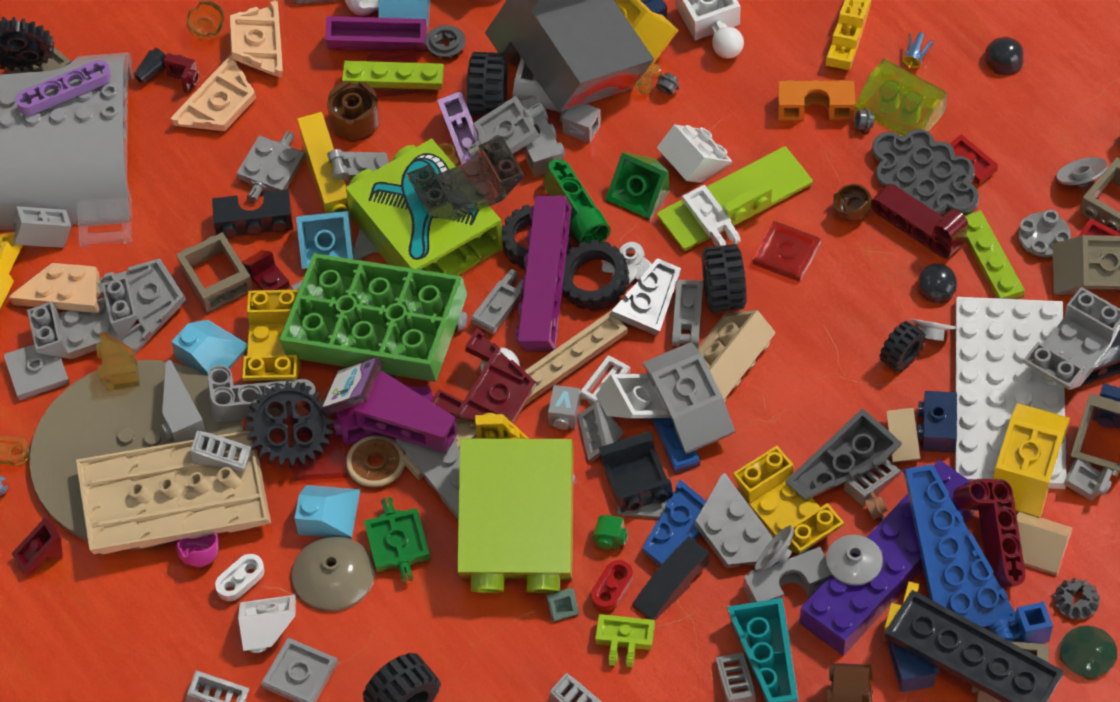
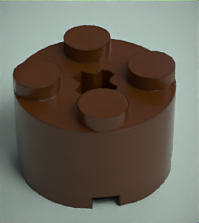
(353, 110)
(850, 683)

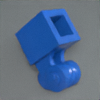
(1030, 625)

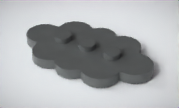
(926, 171)

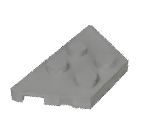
(732, 526)

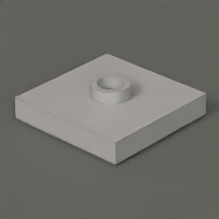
(34, 372)
(299, 672)

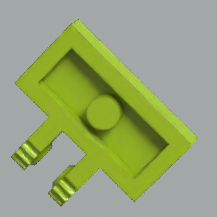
(624, 632)

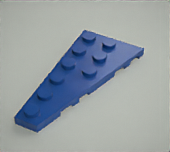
(950, 555)

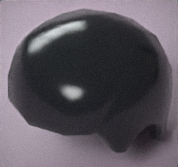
(1005, 55)
(937, 283)

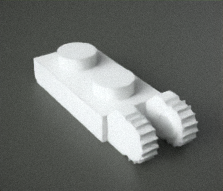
(710, 215)

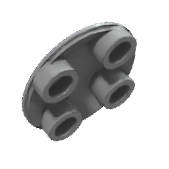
(1041, 230)

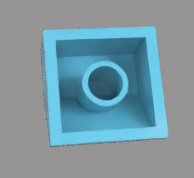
(325, 235)

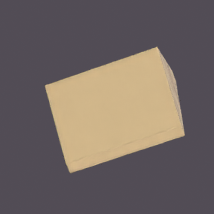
(1042, 542)

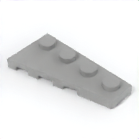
(439, 470)

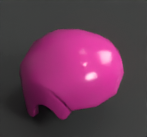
(198, 551)

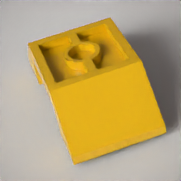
(650, 27)
(267, 318)
(1030, 455)
(779, 506)

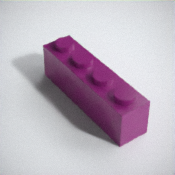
(375, 33)

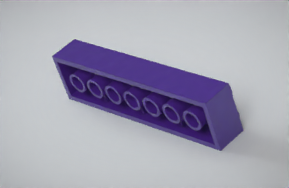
(844, 612)

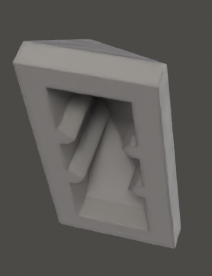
(597, 429)

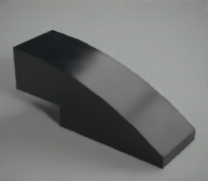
(671, 579)

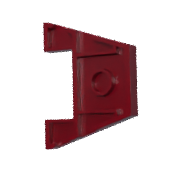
(498, 390)

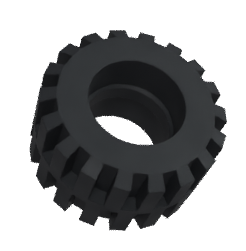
(486, 82)
(724, 278)
(403, 680)

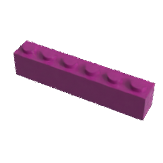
(544, 273)

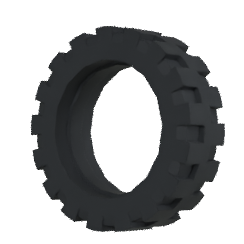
(514, 223)
(605, 295)

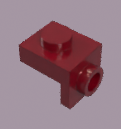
(182, 68)

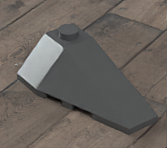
(850, 452)

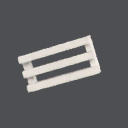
(585, 392)

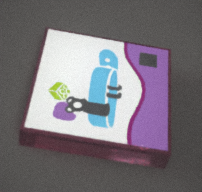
(352, 385)

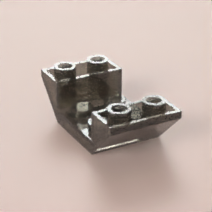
(470, 184)

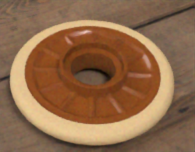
(378, 475)

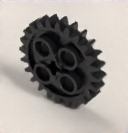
(24, 44)
(264, 425)

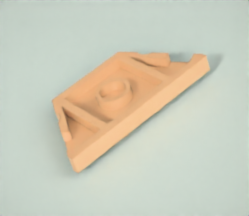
(257, 39)
(217, 101)
(63, 284)

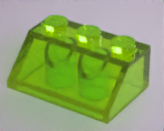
(901, 99)

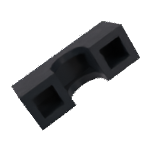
(271, 216)

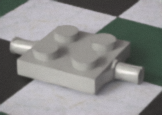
(509, 121)
(270, 165)

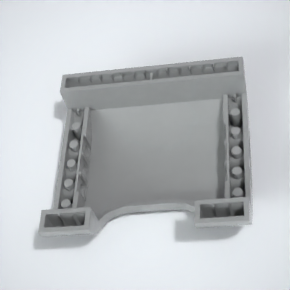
(67, 149)

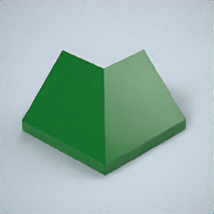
(639, 184)

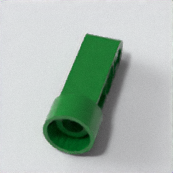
(586, 220)

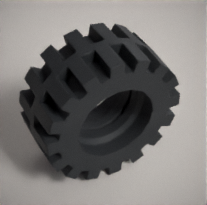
(902, 346)

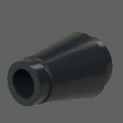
(150, 66)

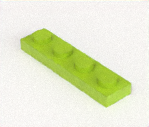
(394, 74)
(992, 258)

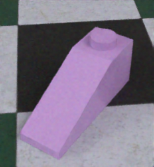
(459, 125)

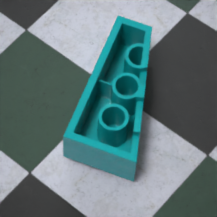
(767, 647)

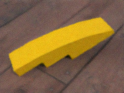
(848, 33)

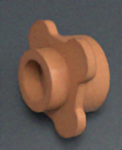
(876, 506)

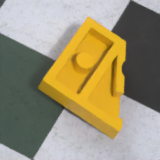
(496, 427)

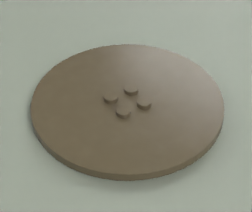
(99, 421)

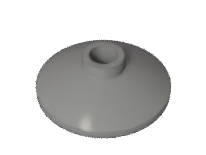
(1082, 171)
(776, 550)
(854, 570)

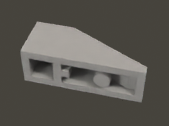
(178, 409)

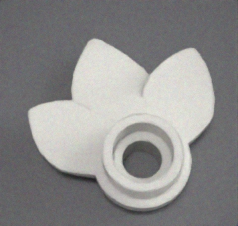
(636, 264)

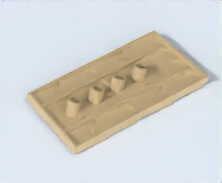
(164, 497)

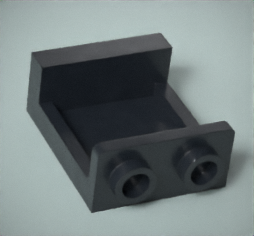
(635, 472)

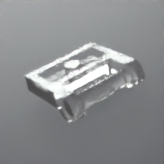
(104, 212)

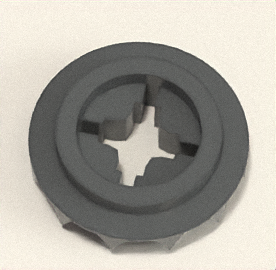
(454, 37)
(1083, 608)

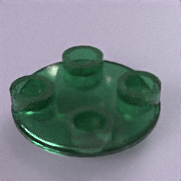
(1088, 651)

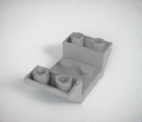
(77, 332)
(1077, 341)
(690, 397)

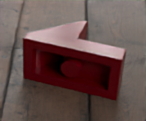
(265, 272)
(37, 546)

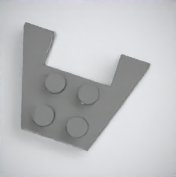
(154, 298)

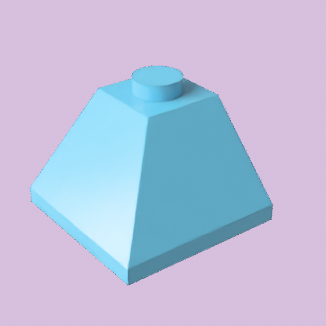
(207, 345)
(326, 511)

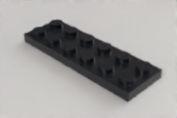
(971, 652)

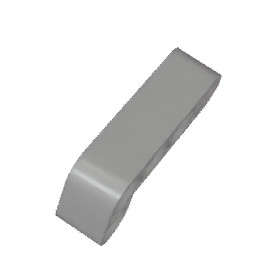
(238, 397)

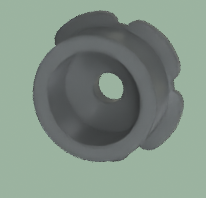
(667, 83)
(863, 120)

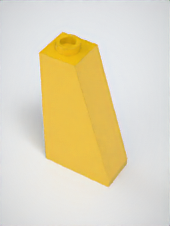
(316, 145)

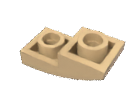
(903, 427)

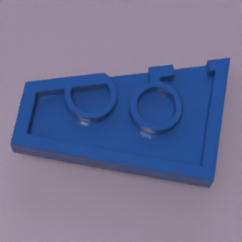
(675, 524)

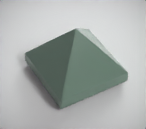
(562, 604)

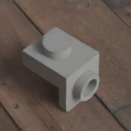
(1088, 480)

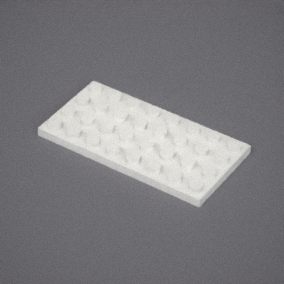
(992, 378)

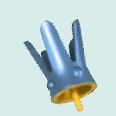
(913, 56)

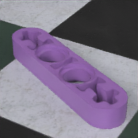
(61, 84)

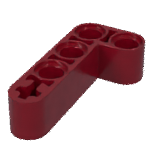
(920, 222)
(998, 526)

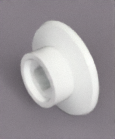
(932, 329)

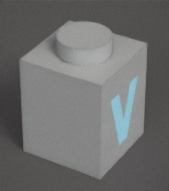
(581, 122)
(564, 407)

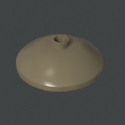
(335, 586)

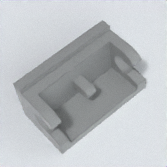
(41, 227)

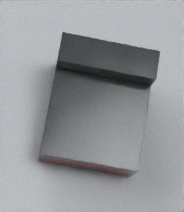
(572, 47)

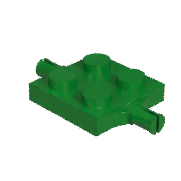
(397, 539)

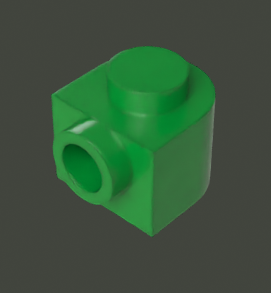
(610, 532)

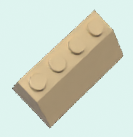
(734, 347)

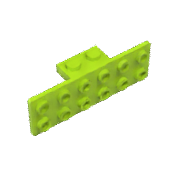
(741, 195)

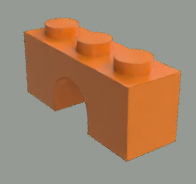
(835, 96)

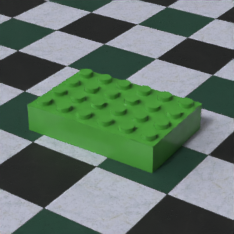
(374, 310)

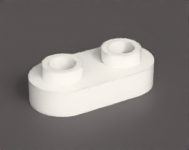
(237, 577)

